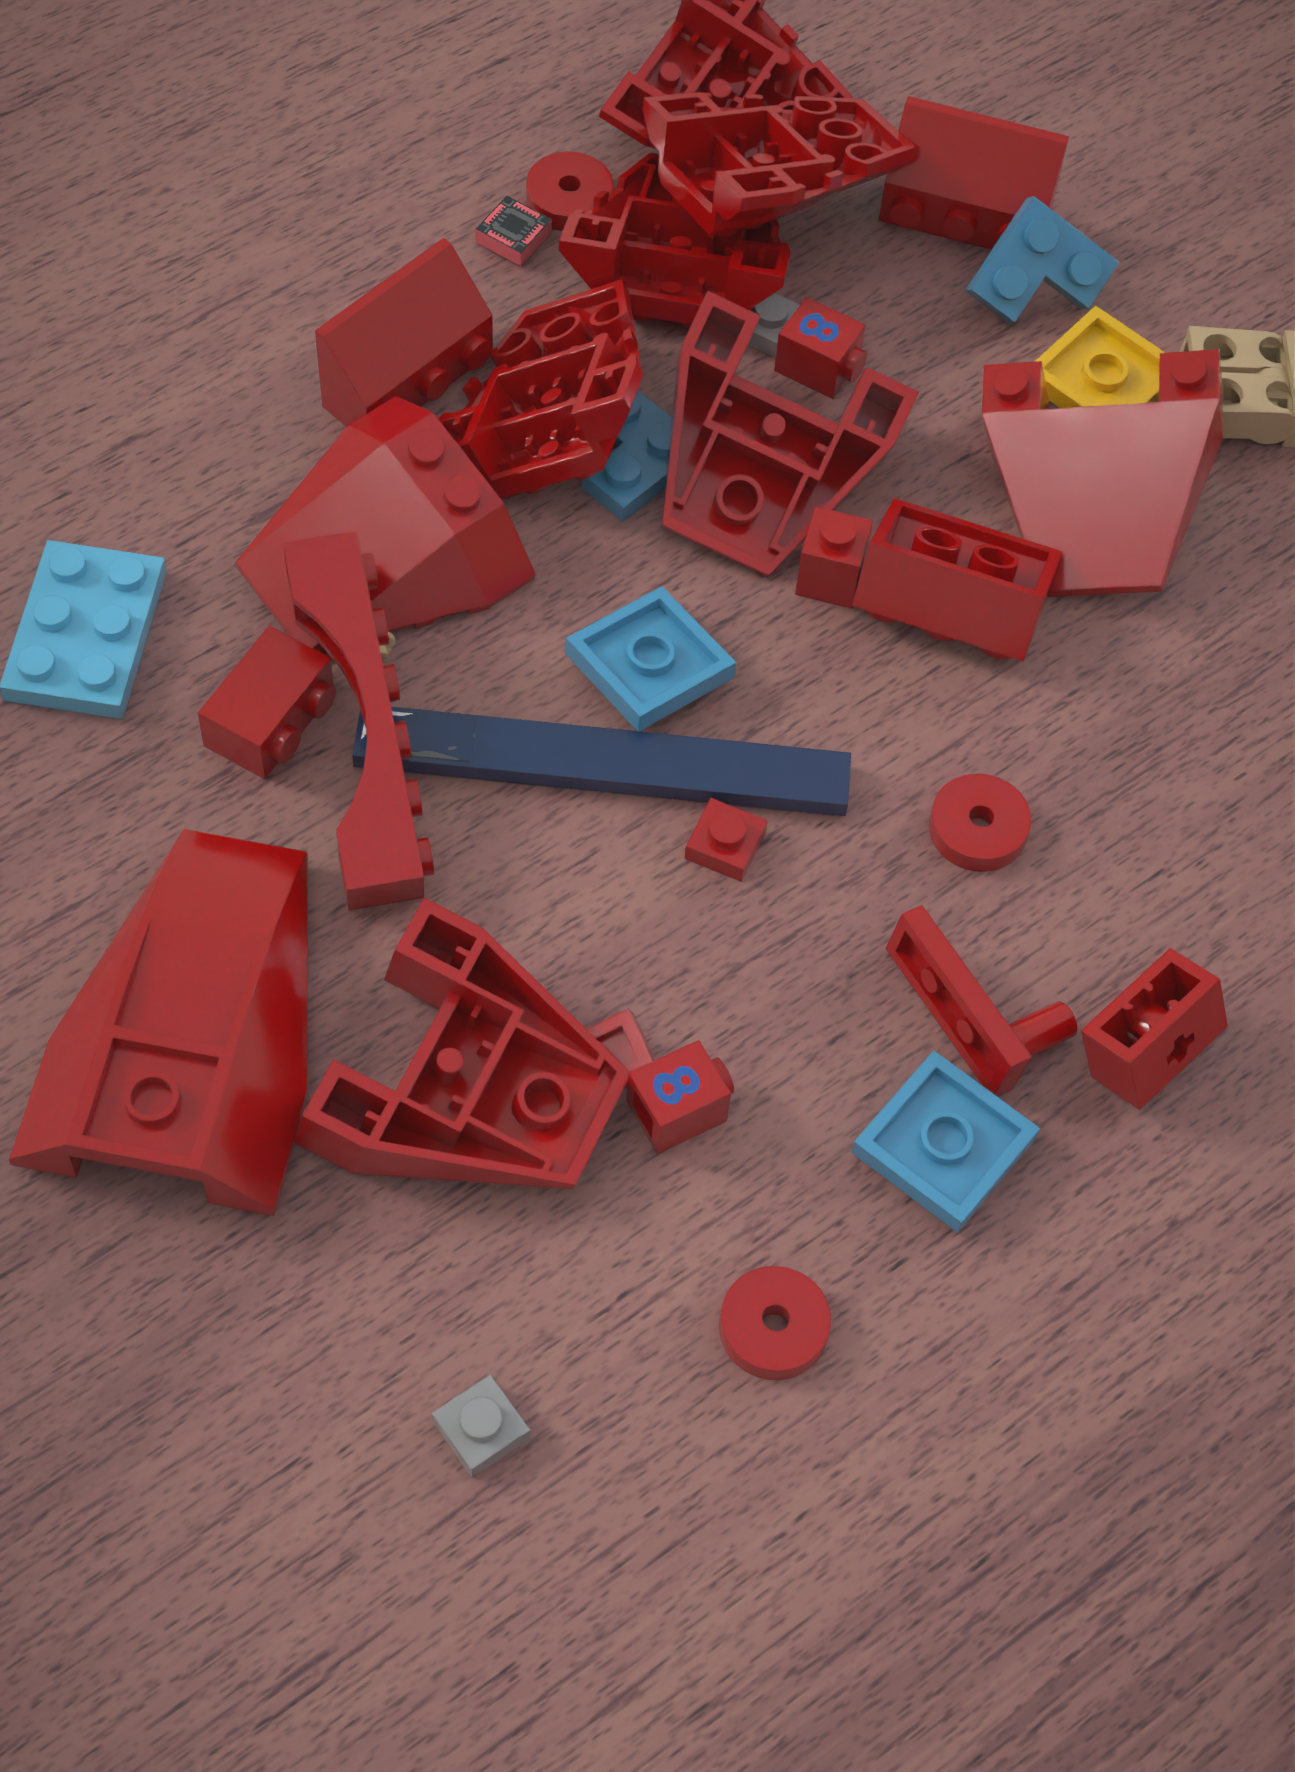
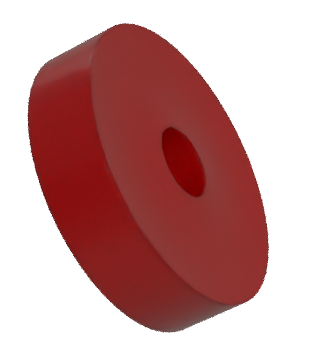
(564, 172)
(977, 846)
(770, 1352)

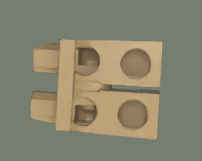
(1255, 381)

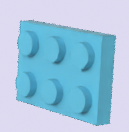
(83, 629)

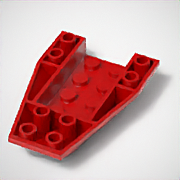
(188, 1031)

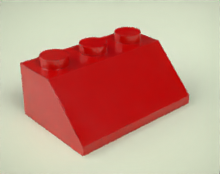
(969, 173)
(404, 337)
(956, 580)

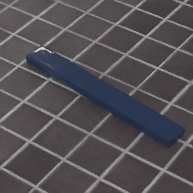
(621, 761)

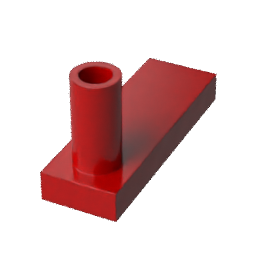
(964, 1011)

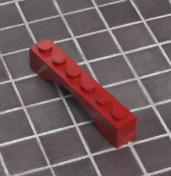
(377, 835)

